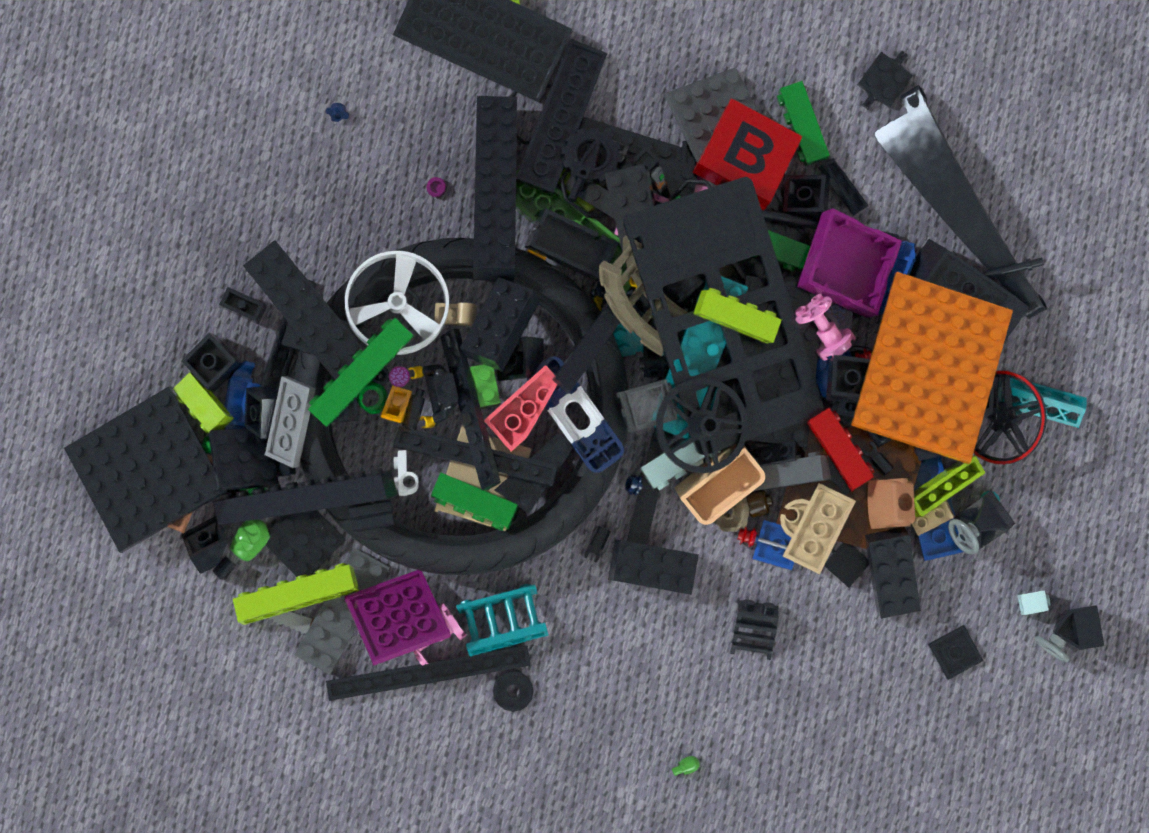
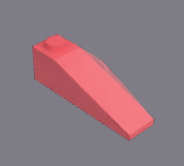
(519, 413)

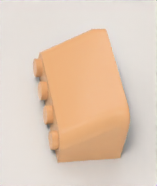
(716, 492)

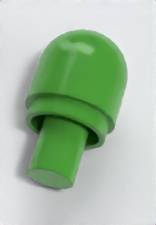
(686, 766)

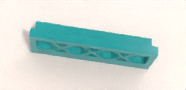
(1062, 400)

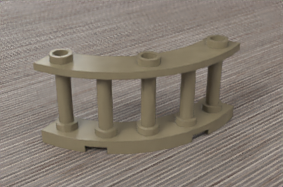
(622, 306)

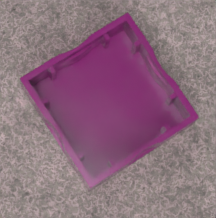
(849, 263)

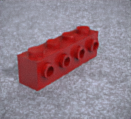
(840, 449)

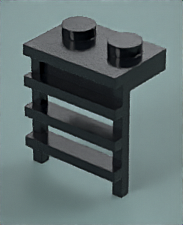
(756, 617)

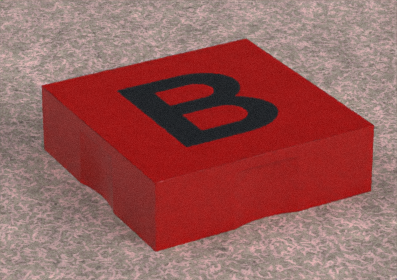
(748, 147)

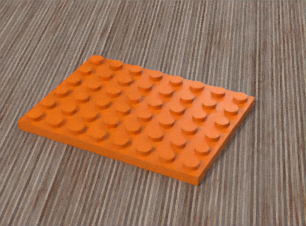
(932, 368)

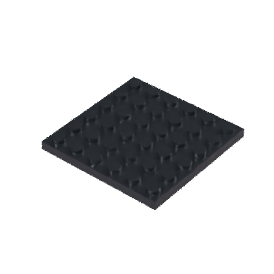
(144, 469)

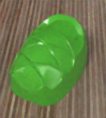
(250, 539)

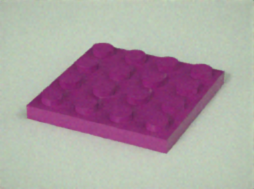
(397, 617)

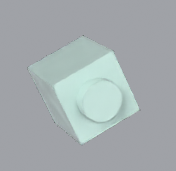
(1033, 602)

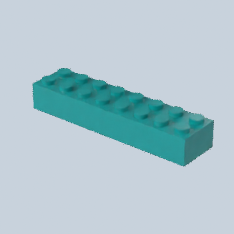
(702, 350)

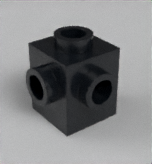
(652, 363)

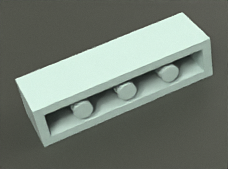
(662, 469)

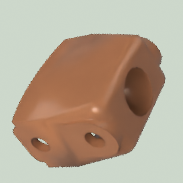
(891, 503)

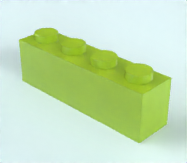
(737, 316)
(946, 485)

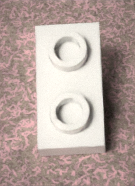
(401, 464)

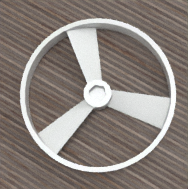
(396, 302)

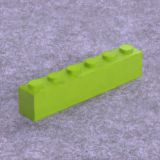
(295, 594)

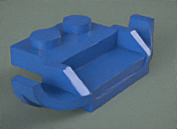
(903, 264)
(236, 394)

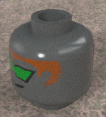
(657, 180)

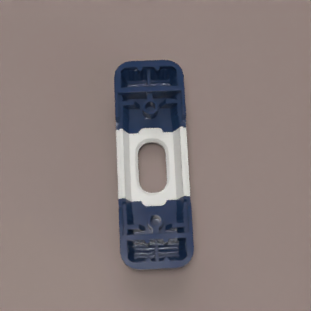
(596, 444)

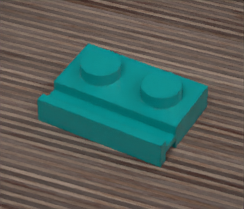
(627, 342)

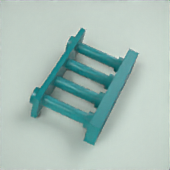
(497, 639)

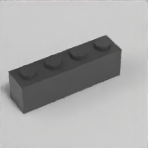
(802, 471)

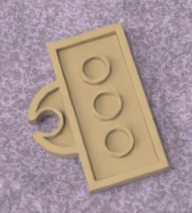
(815, 527)

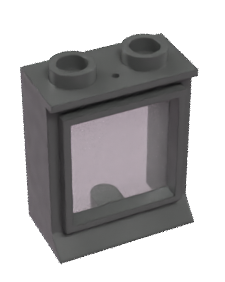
(642, 404)

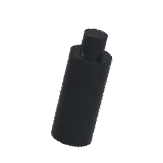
(414, 410)

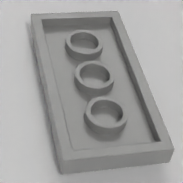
(289, 422)

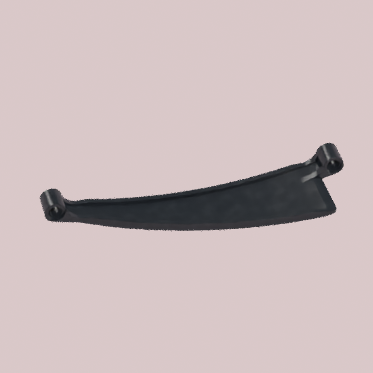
(930, 165)

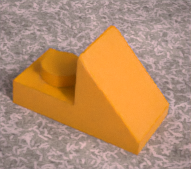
(396, 404)

